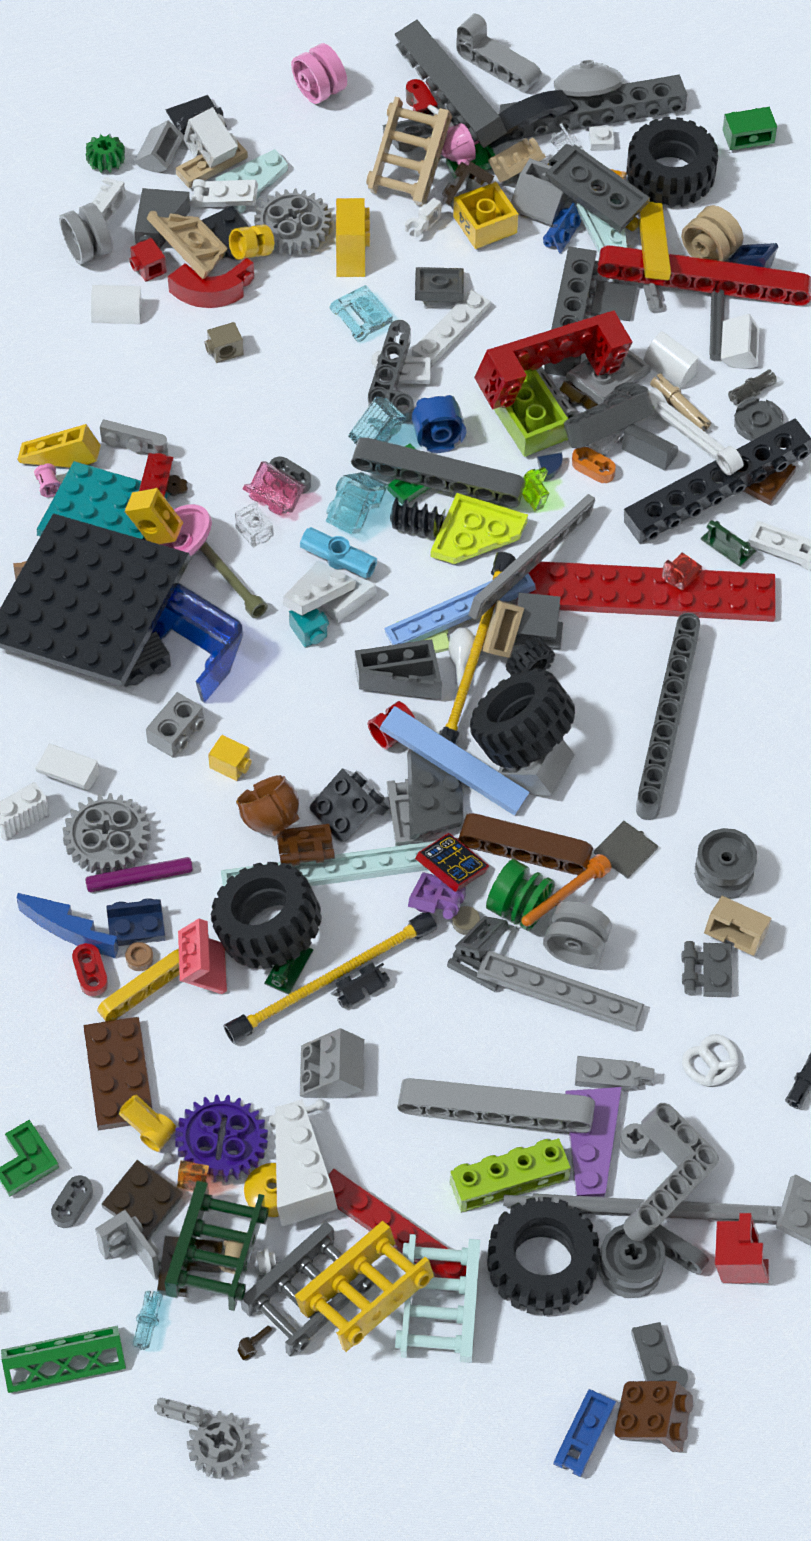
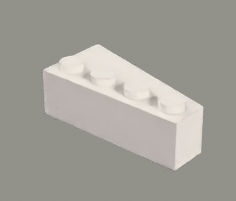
(300, 1169)

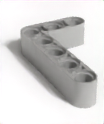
(693, 1161)

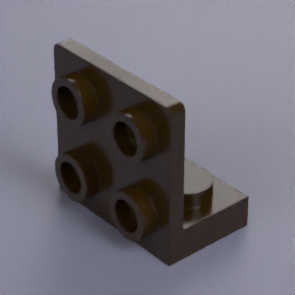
(477, 174)

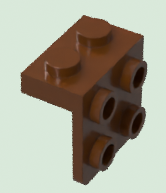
(655, 1413)

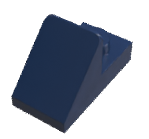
(755, 254)

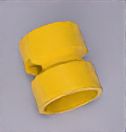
(251, 242)

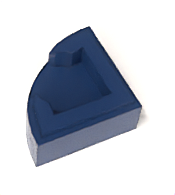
(552, 463)

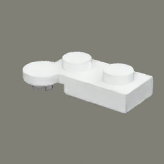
(415, 369)

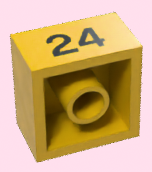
(485, 215)

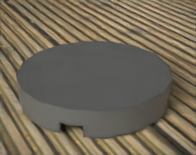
(757, 418)

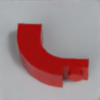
(213, 290)

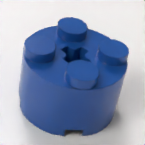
(438, 423)

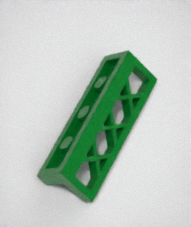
(61, 1348)

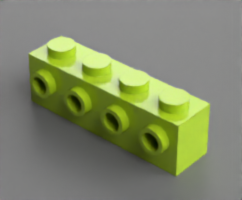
(509, 1174)

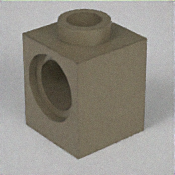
(224, 342)

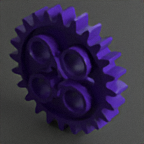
(248, 1141)

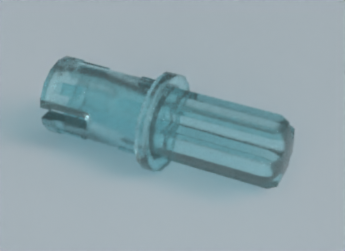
(147, 1319)

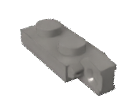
(612, 1073)

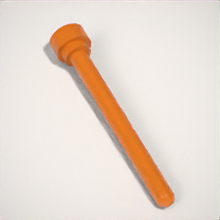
(597, 868)

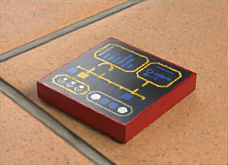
(452, 862)

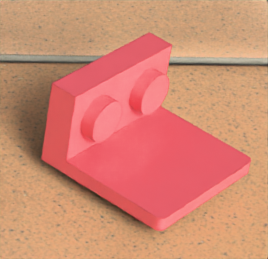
(201, 958)

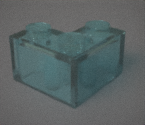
(353, 500)

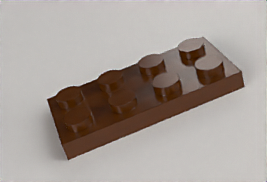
(116, 1068)

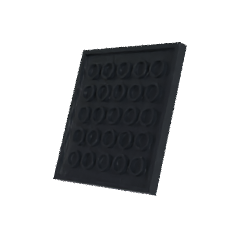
(89, 598)

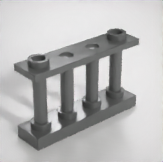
(280, 1280)

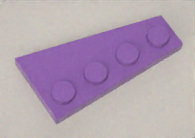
(593, 1149)

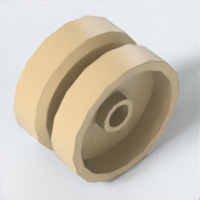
(712, 234)

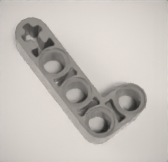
(494, 57)

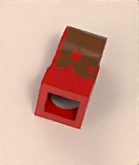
(419, 96)

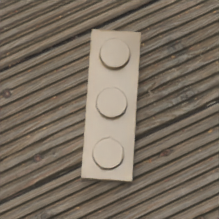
(199, 169)

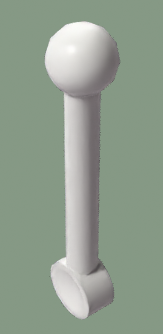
(319, 1105)

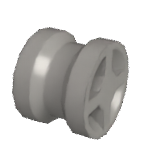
(632, 1147)

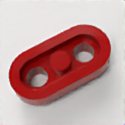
(91, 971)

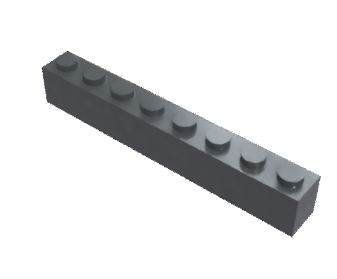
(449, 83)

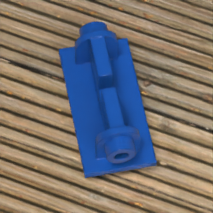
(564, 228)

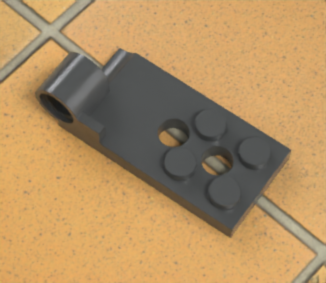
(575, 173)

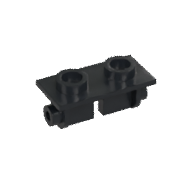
(370, 978)

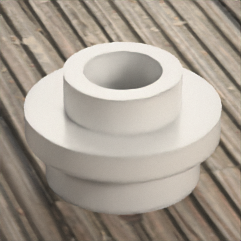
(266, 1261)

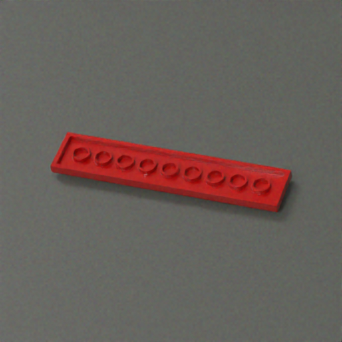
(646, 592)

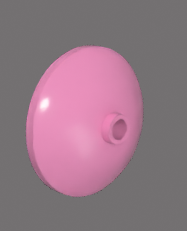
(194, 530)

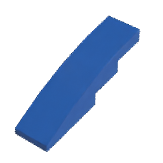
(58, 920)

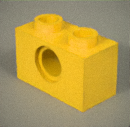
(154, 516)

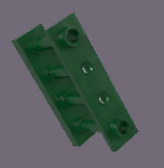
(196, 1227)

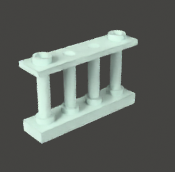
(463, 1314)

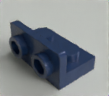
(136, 921)

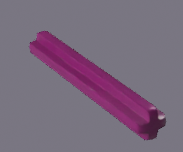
(139, 874)

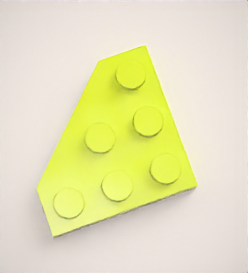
(476, 528)

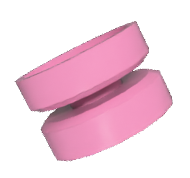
(319, 73)

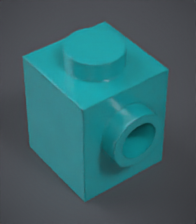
(310, 627)

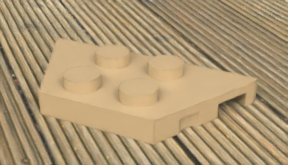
(191, 240)

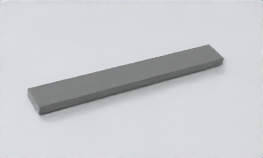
(531, 557)

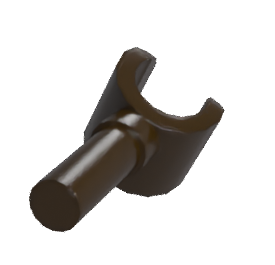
(246, 1345)

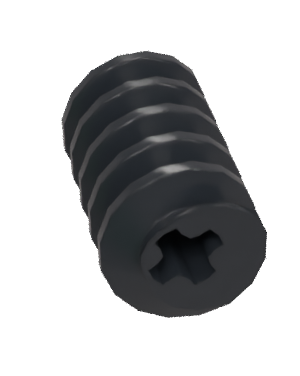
(416, 518)

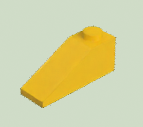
(61, 448)

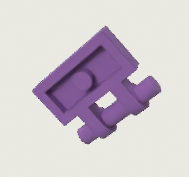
(433, 894)

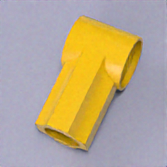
(153, 1126)

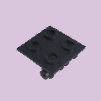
(183, 112)

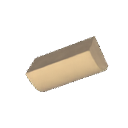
(503, 628)

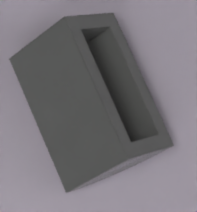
(649, 446)

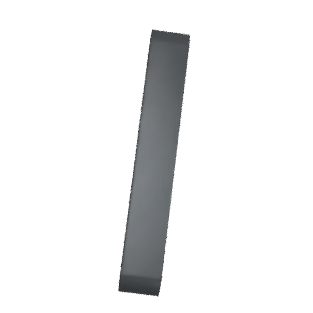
(438, 472)

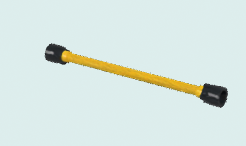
(501, 562)
(242, 1026)

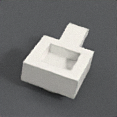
(427, 217)

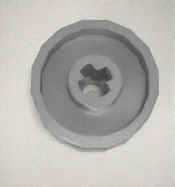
(86, 233)
(577, 934)

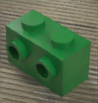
(749, 128)

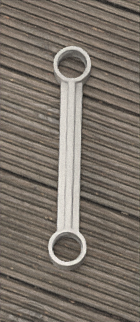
(727, 458)

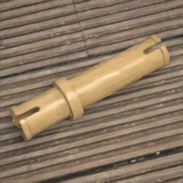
(679, 402)

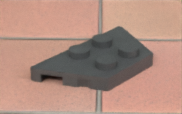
(433, 797)

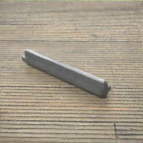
(716, 324)

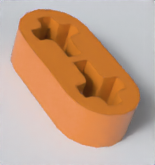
(593, 464)

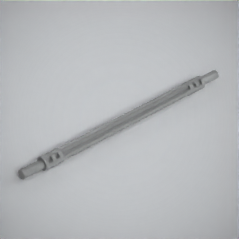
(684, 1210)

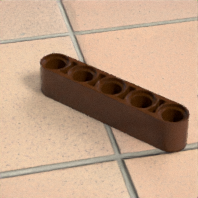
(525, 844)

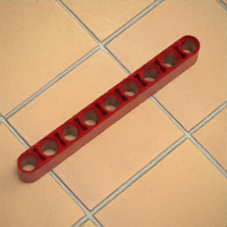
(703, 274)

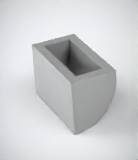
(159, 147)

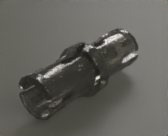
(752, 387)

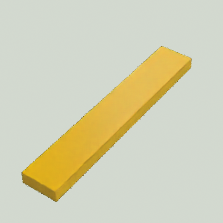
(654, 242)

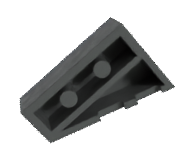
(400, 669)

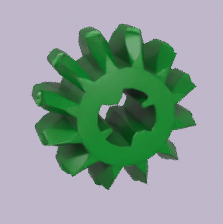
(105, 153)

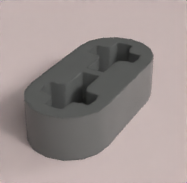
(293, 470)
(66, 1198)

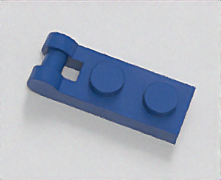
(585, 1432)

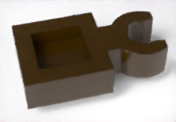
(576, 395)

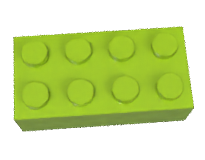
(535, 417)

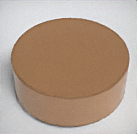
(139, 956)

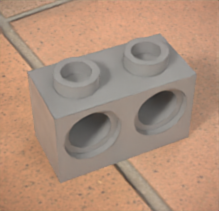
(171, 722)

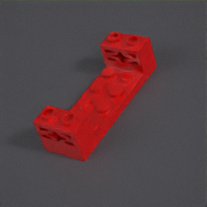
(504, 366)

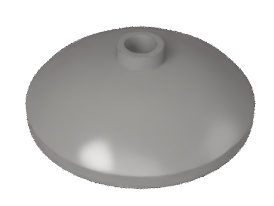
(588, 79)

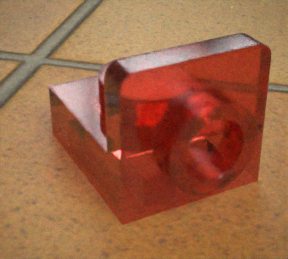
(681, 571)

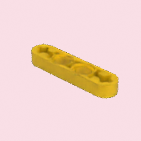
(140, 987)

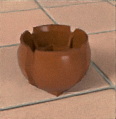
(269, 806)

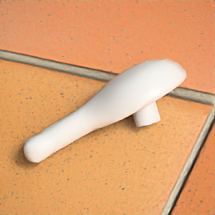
(459, 650)

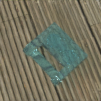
(367, 308)

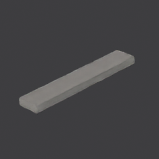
(560, 990)

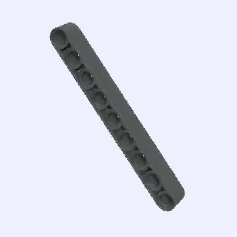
(668, 725)

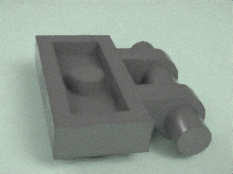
(716, 969)

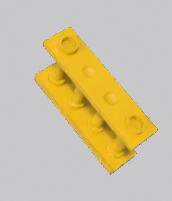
(346, 1268)

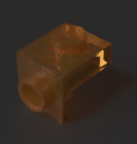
(189, 1174)

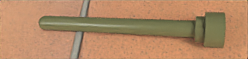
(253, 604)

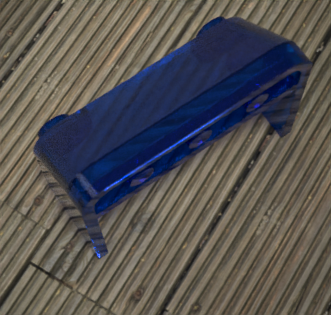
(207, 628)

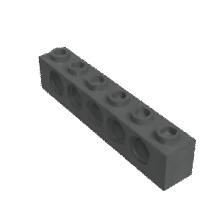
(574, 298)

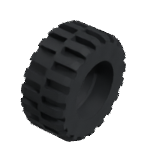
(677, 140)
(522, 718)
(281, 936)
(549, 1221)

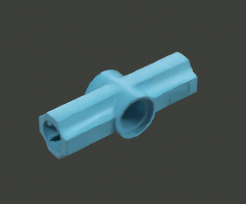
(338, 552)

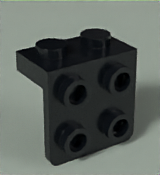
(347, 803)

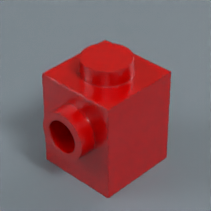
(147, 259)

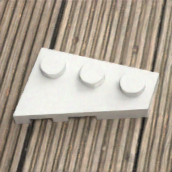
(317, 587)

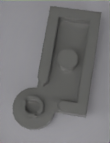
(655, 1356)

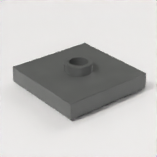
(439, 284)

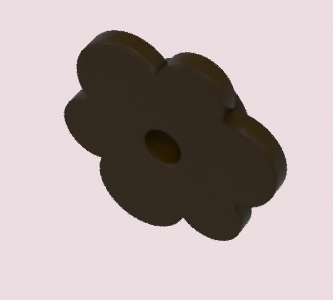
(176, 485)

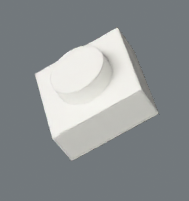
(601, 138)

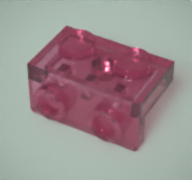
(274, 489)

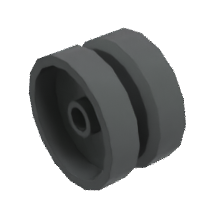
(725, 863)
(631, 1266)

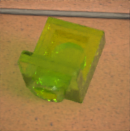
(534, 490)

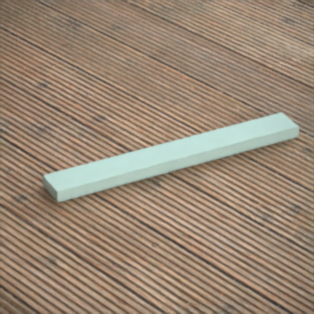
(356, 865)

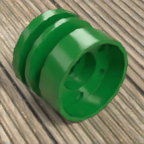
(517, 893)

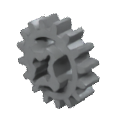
(208, 1440)

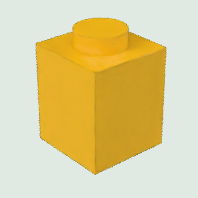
(229, 758)

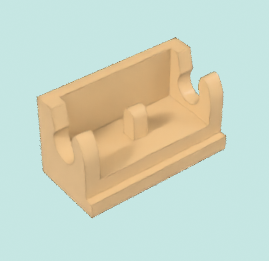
(514, 159)

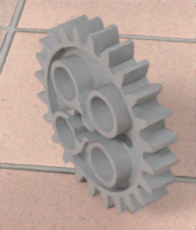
(295, 220)
(104, 853)

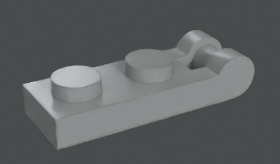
(132, 438)
(400, 813)

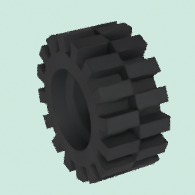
(530, 656)

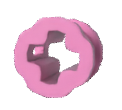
(47, 478)

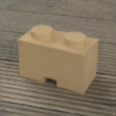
(738, 925)

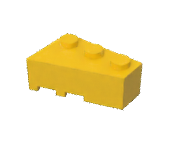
(351, 236)

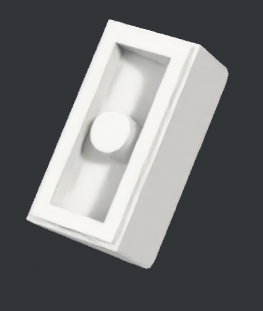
(347, 603)

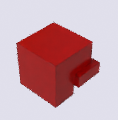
(739, 1252)

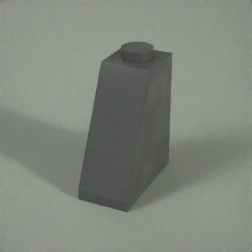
(163, 203)

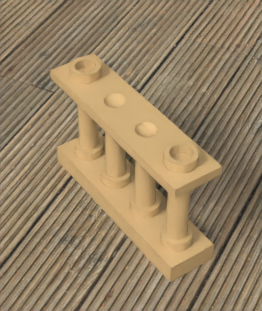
(426, 167)

